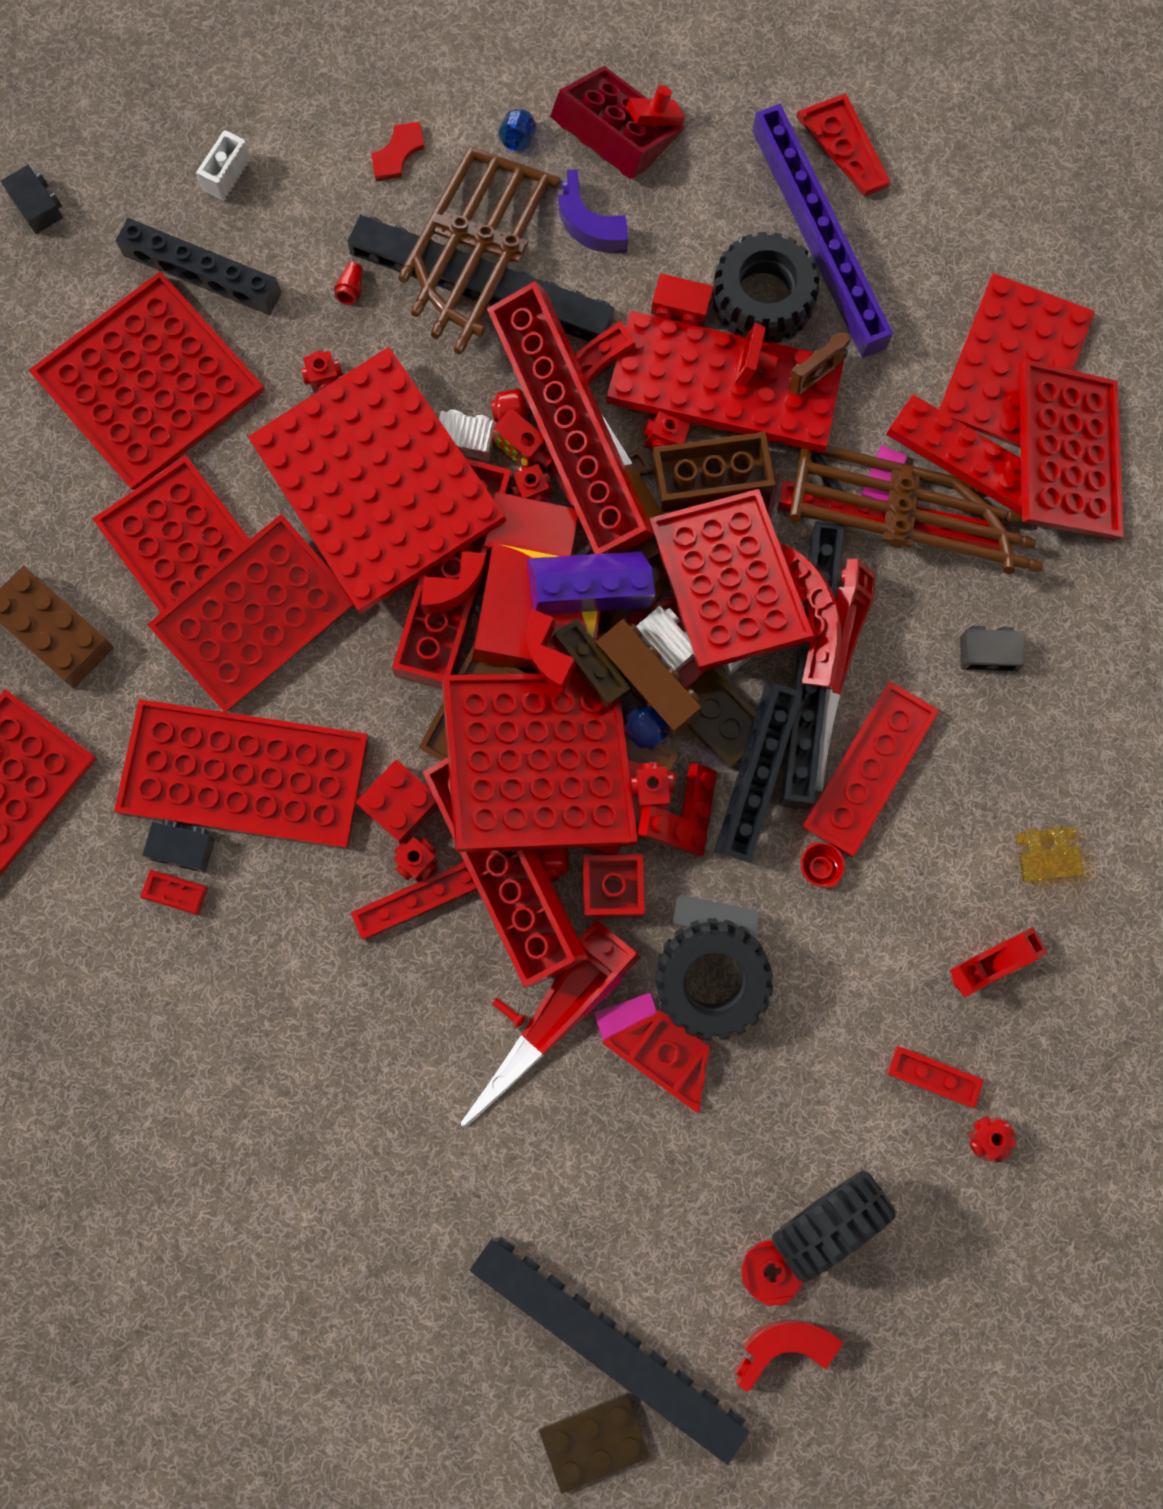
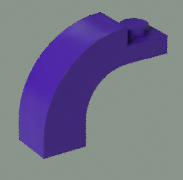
(591, 230)

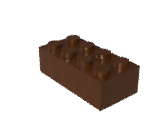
(711, 470)
(50, 627)
(649, 679)

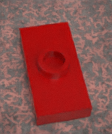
(174, 892)

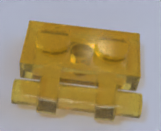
(1049, 863)

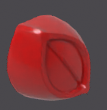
(822, 865)

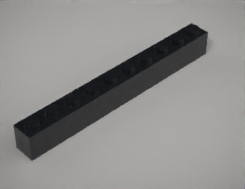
(392, 245)
(806, 731)
(610, 1350)

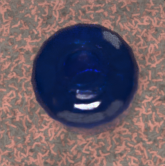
(517, 130)
(645, 727)

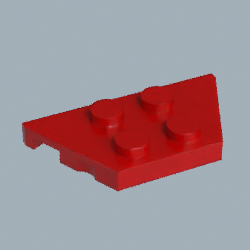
(664, 1055)

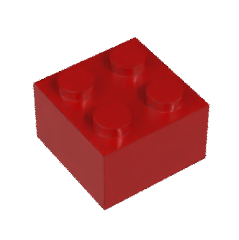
(398, 802)
(613, 886)

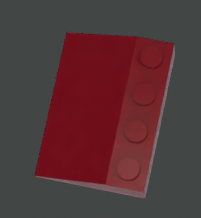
(598, 116)

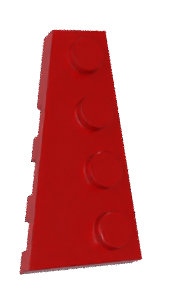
(846, 142)

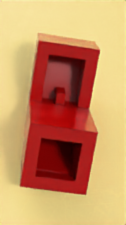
(447, 593)
(551, 664)

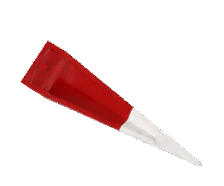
(853, 605)
(563, 1007)

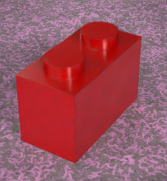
(681, 300)

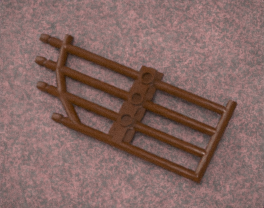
(480, 237)
(902, 510)

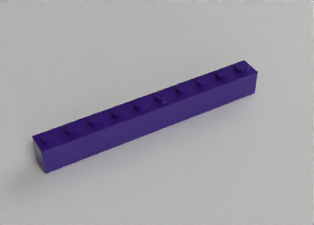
(821, 231)

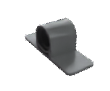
(692, 909)

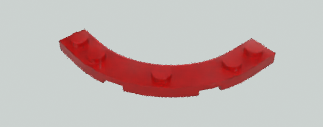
(593, 359)
(823, 619)

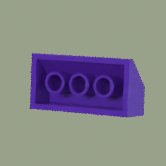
(590, 582)

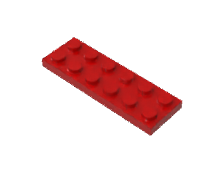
(960, 451)
(870, 769)

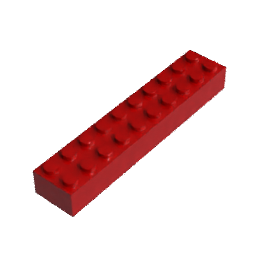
(570, 421)

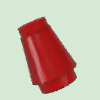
(349, 284)

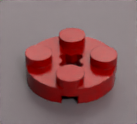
(760, 1286)

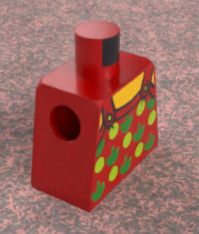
(520, 441)

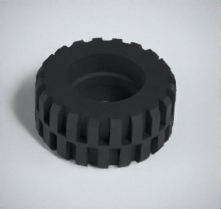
(772, 256)
(722, 1017)
(834, 1226)

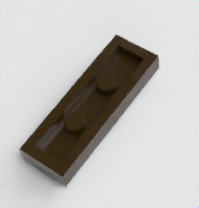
(591, 662)

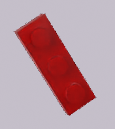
(935, 1077)

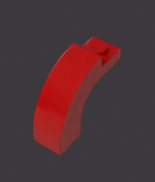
(997, 962)
(784, 1337)

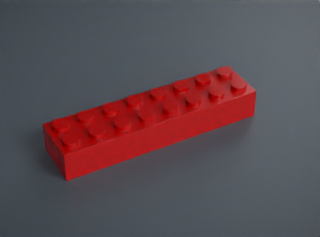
(435, 641)
(517, 899)

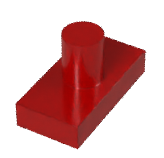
(656, 111)
(753, 356)

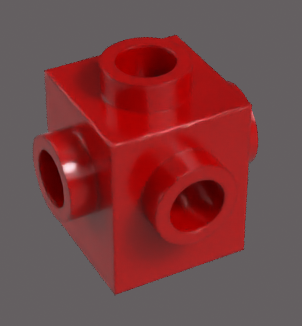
(320, 370)
(665, 431)
(531, 483)
(647, 795)
(417, 870)
(981, 1139)

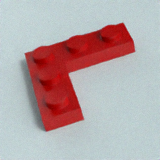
(690, 830)

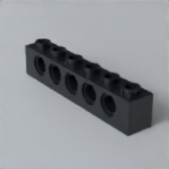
(198, 266)
(758, 772)

